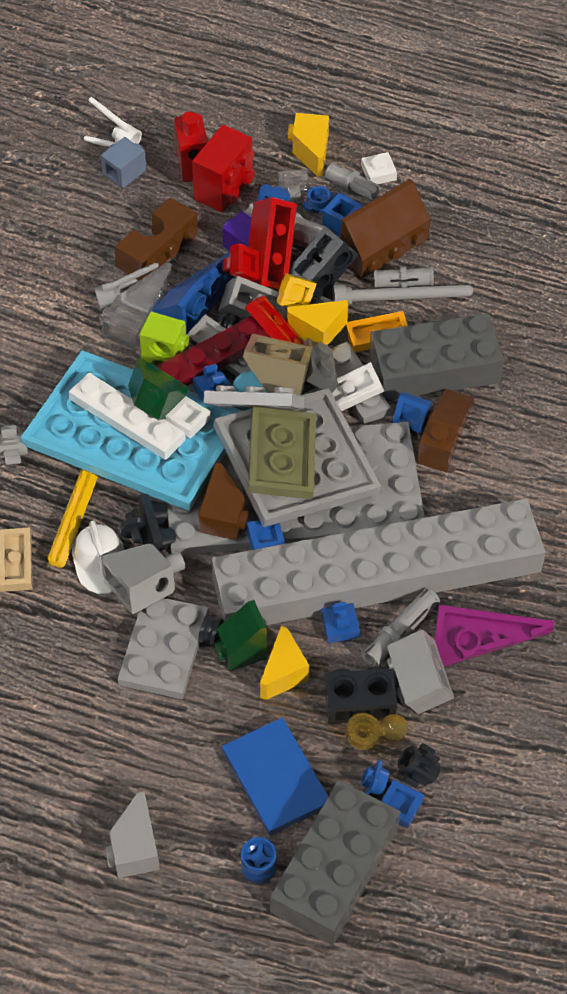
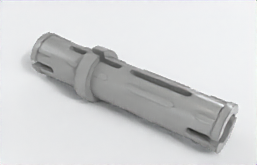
(400, 627)

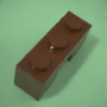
(173, 228)

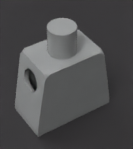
(141, 575)

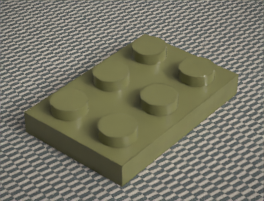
(282, 453)

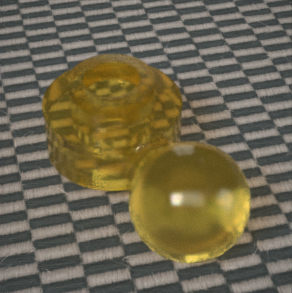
(393, 727)

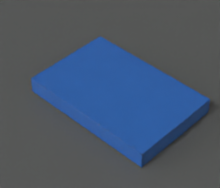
(275, 776)

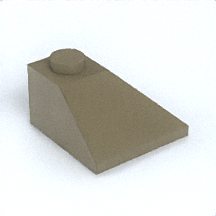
(278, 362)

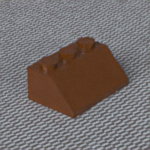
(386, 228)

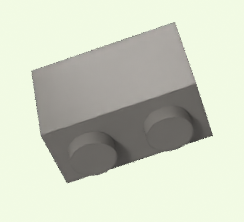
(419, 672)

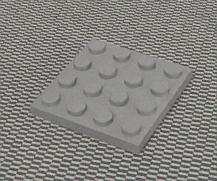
(340, 464)

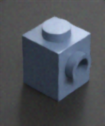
(123, 162)

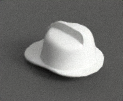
(87, 552)

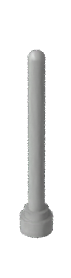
(341, 292)

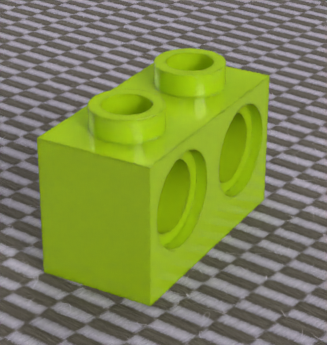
(162, 338)

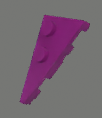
(472, 633)

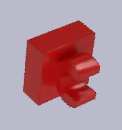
(243, 262)

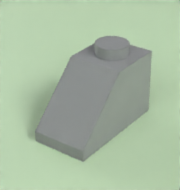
(241, 292)
(133, 841)

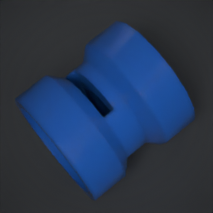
(257, 852)

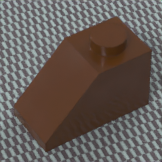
(223, 507)

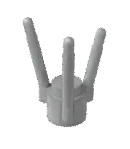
(108, 292)

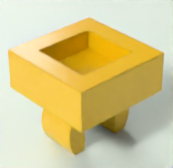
(295, 291)

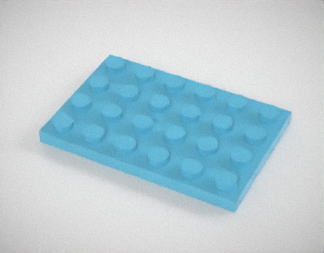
(93, 445)

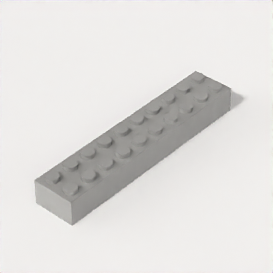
(381, 563)

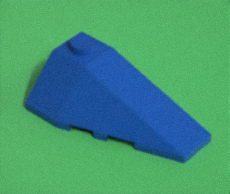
(196, 294)

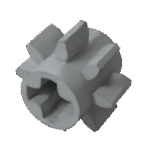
(11, 445)

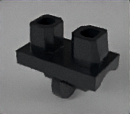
(143, 524)

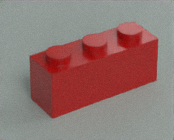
(273, 237)

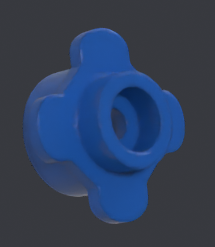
(318, 199)
(375, 779)

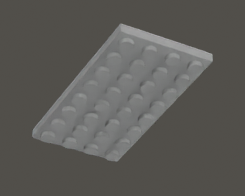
(390, 457)

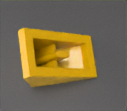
(318, 321)
(284, 668)

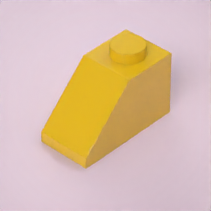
(310, 140)

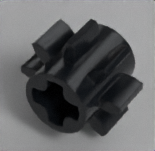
(419, 765)

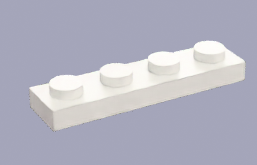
(121, 414)

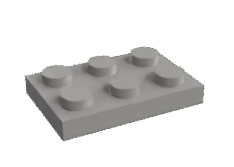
(163, 648)

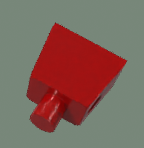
(188, 135)

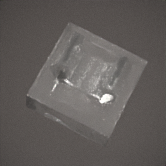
(293, 181)

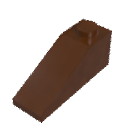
(444, 430)

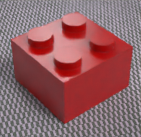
(223, 168)

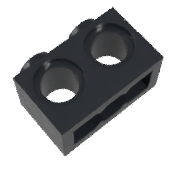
(324, 261)
(361, 700)

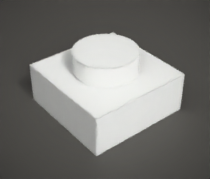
(379, 168)
(188, 416)

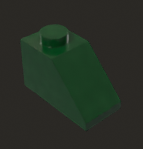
(155, 390)
(242, 638)

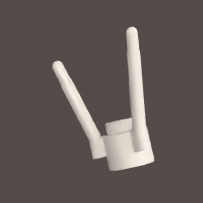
(120, 131)

